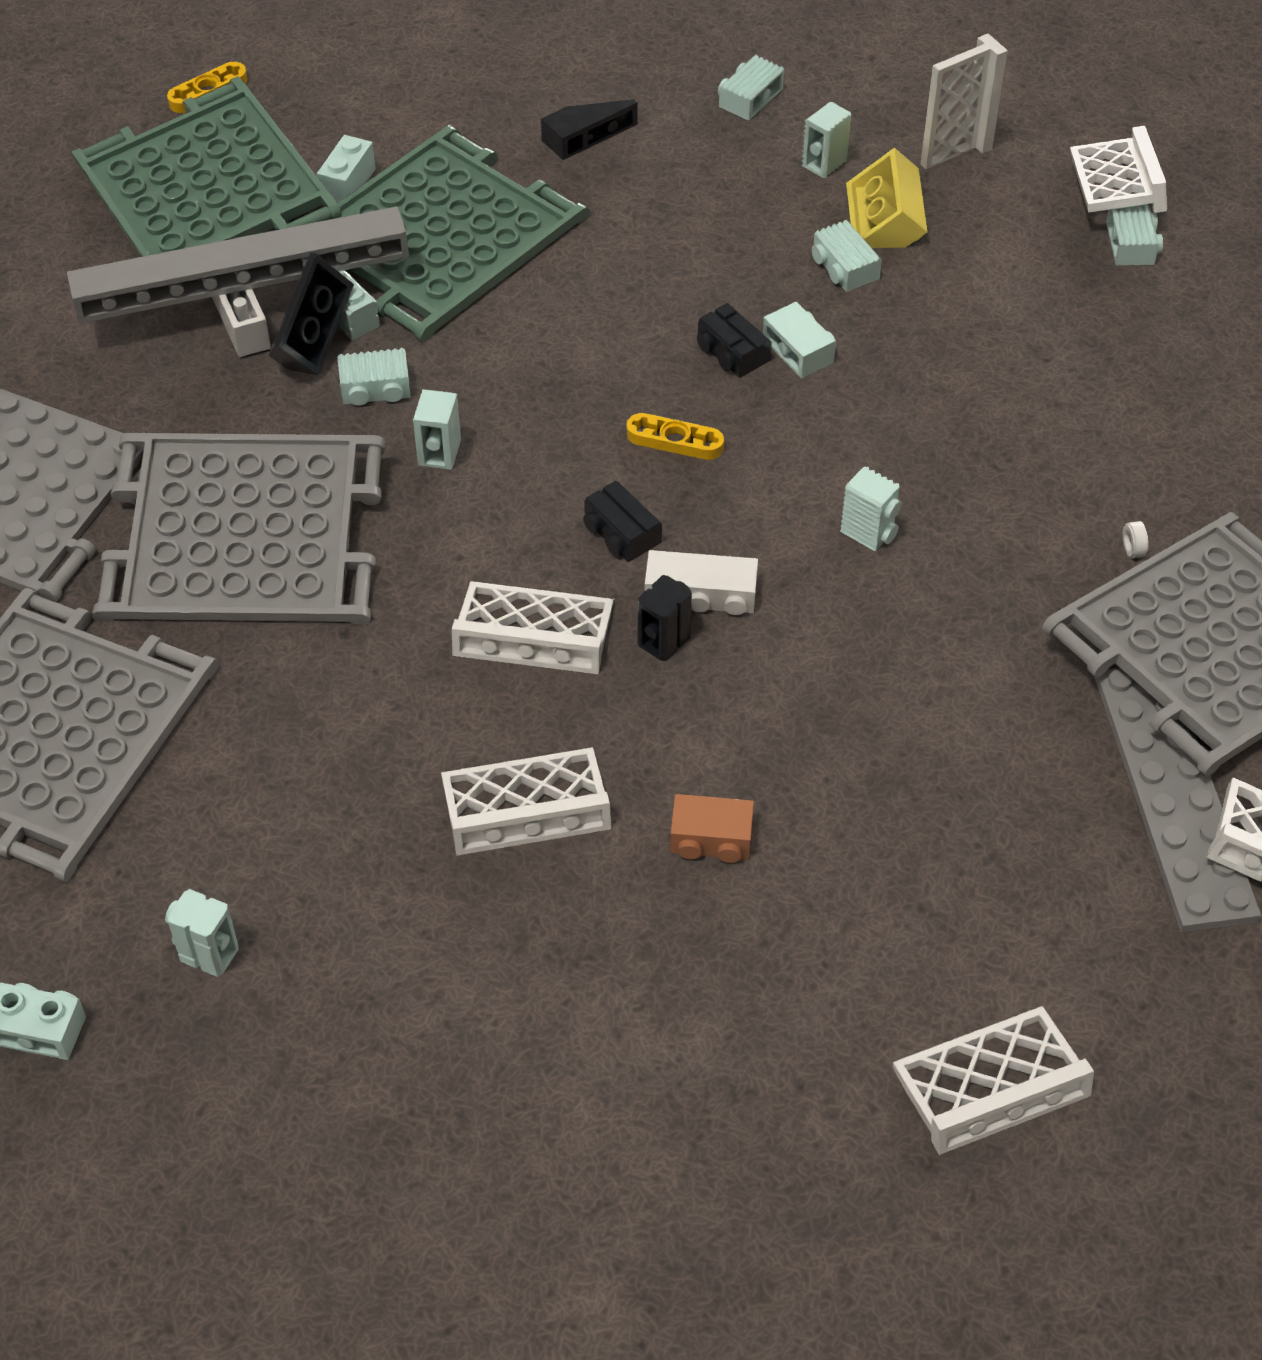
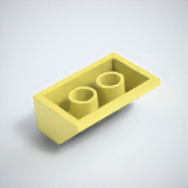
(888, 202)

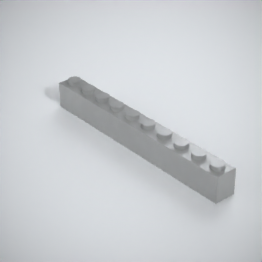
(235, 264)

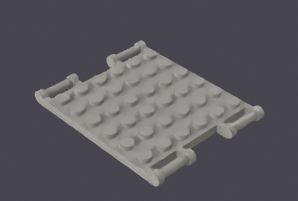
(52, 487)
(241, 528)
(1186, 635)
(78, 725)

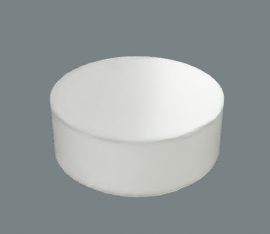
(1135, 539)

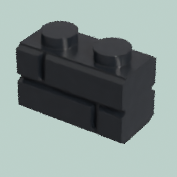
(733, 340)
(622, 521)
(664, 617)

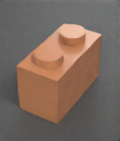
(711, 827)

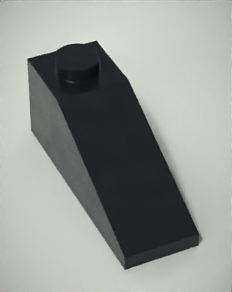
(586, 125)

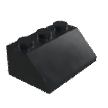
(311, 317)

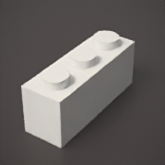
(243, 321)
(714, 580)

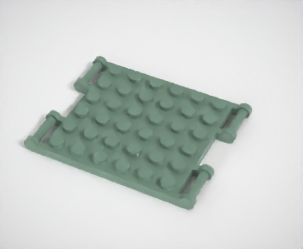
(205, 176)
(461, 227)

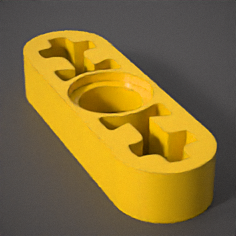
(216, 78)
(670, 426)

